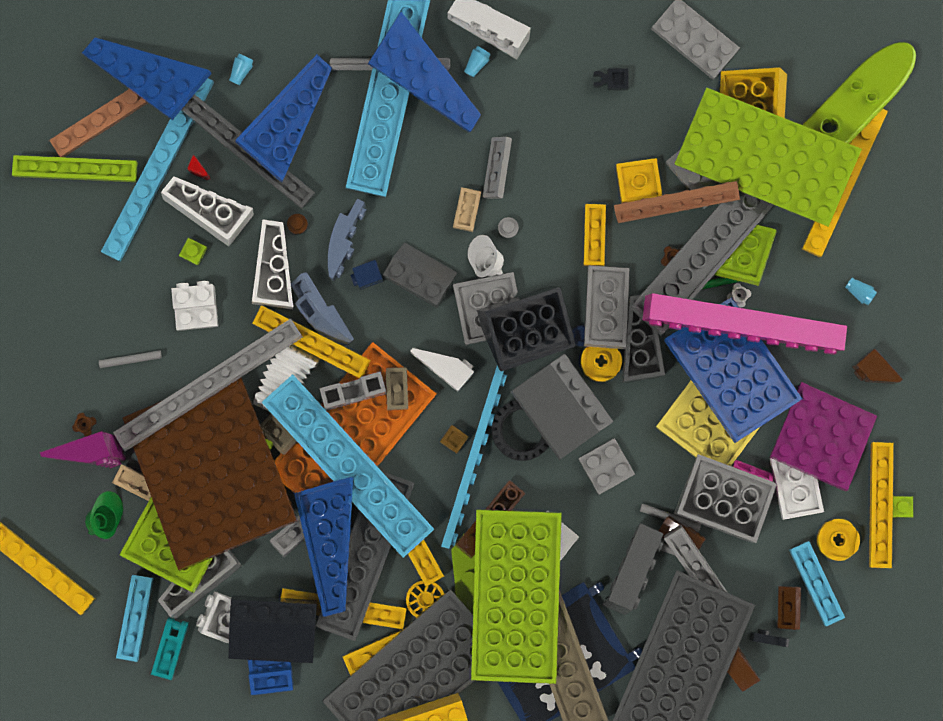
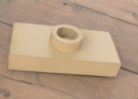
(467, 209)
(132, 482)

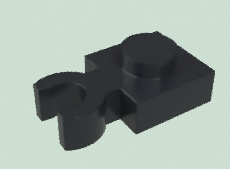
(614, 79)
(764, 636)

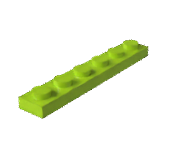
(74, 168)

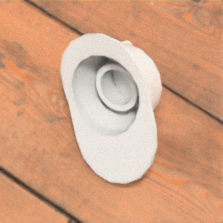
(485, 257)

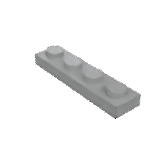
(691, 557)

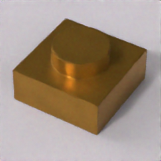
(454, 439)

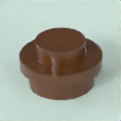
(297, 224)

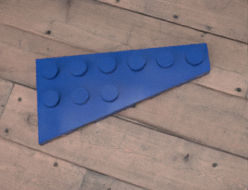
(154, 78)
(326, 530)

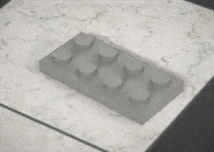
(695, 38)
(606, 307)

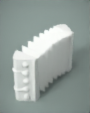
(287, 362)

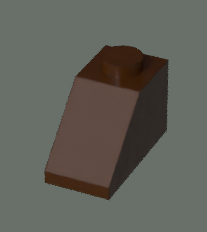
(875, 369)

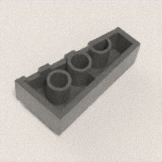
(642, 351)
(634, 570)

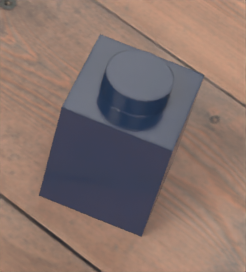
(366, 275)

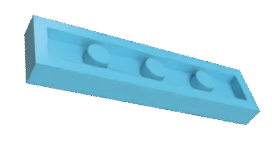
(816, 583)
(134, 618)

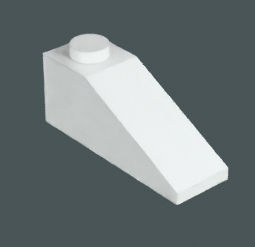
(449, 369)

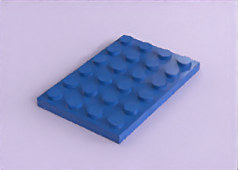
(734, 378)

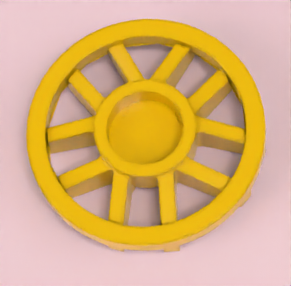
(424, 599)

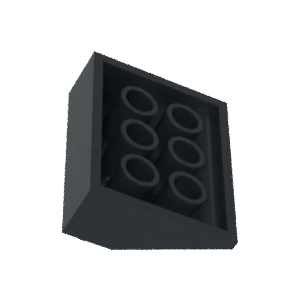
(527, 327)
(272, 629)

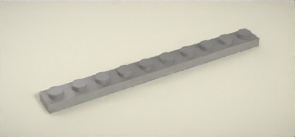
(207, 385)

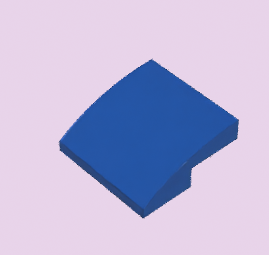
(269, 676)

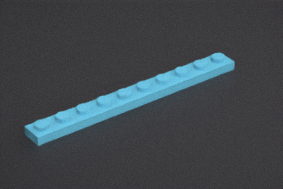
(150, 181)
(474, 458)

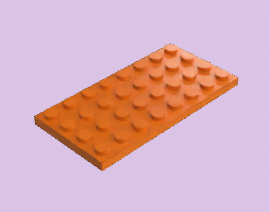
(365, 421)

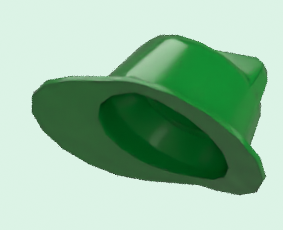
(104, 515)

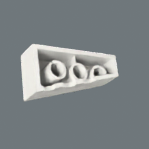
(490, 26)
(214, 213)
(272, 276)

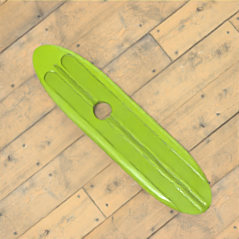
(865, 92)

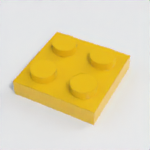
(638, 180)

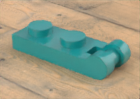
(169, 649)

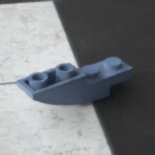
(340, 247)
(315, 311)

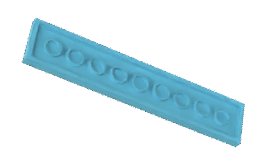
(383, 113)
(343, 459)

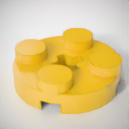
(607, 371)
(847, 532)

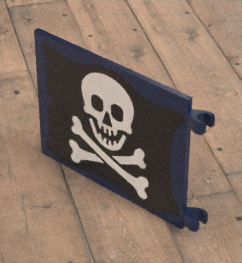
(601, 649)

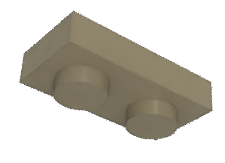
(397, 388)
(276, 433)

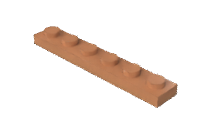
(97, 122)
(677, 202)

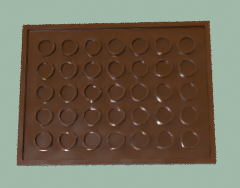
(213, 478)

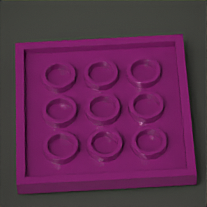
(823, 437)

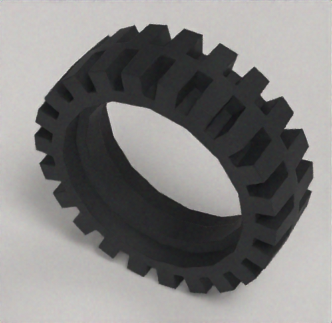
(502, 445)

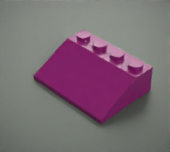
(97, 449)

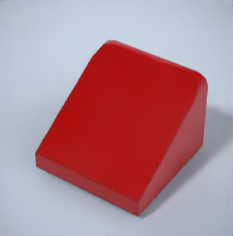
(197, 169)

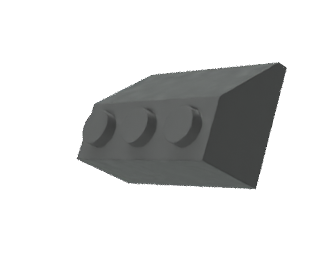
(419, 275)

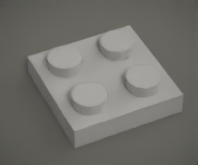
(606, 466)

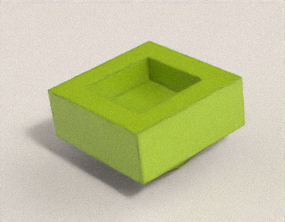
(193, 251)
(902, 506)

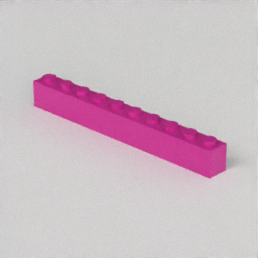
(744, 323)

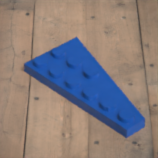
(413, 66)
(280, 126)

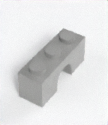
(354, 391)

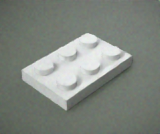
(796, 491)

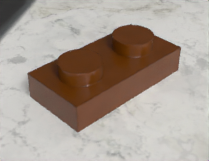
(789, 607)

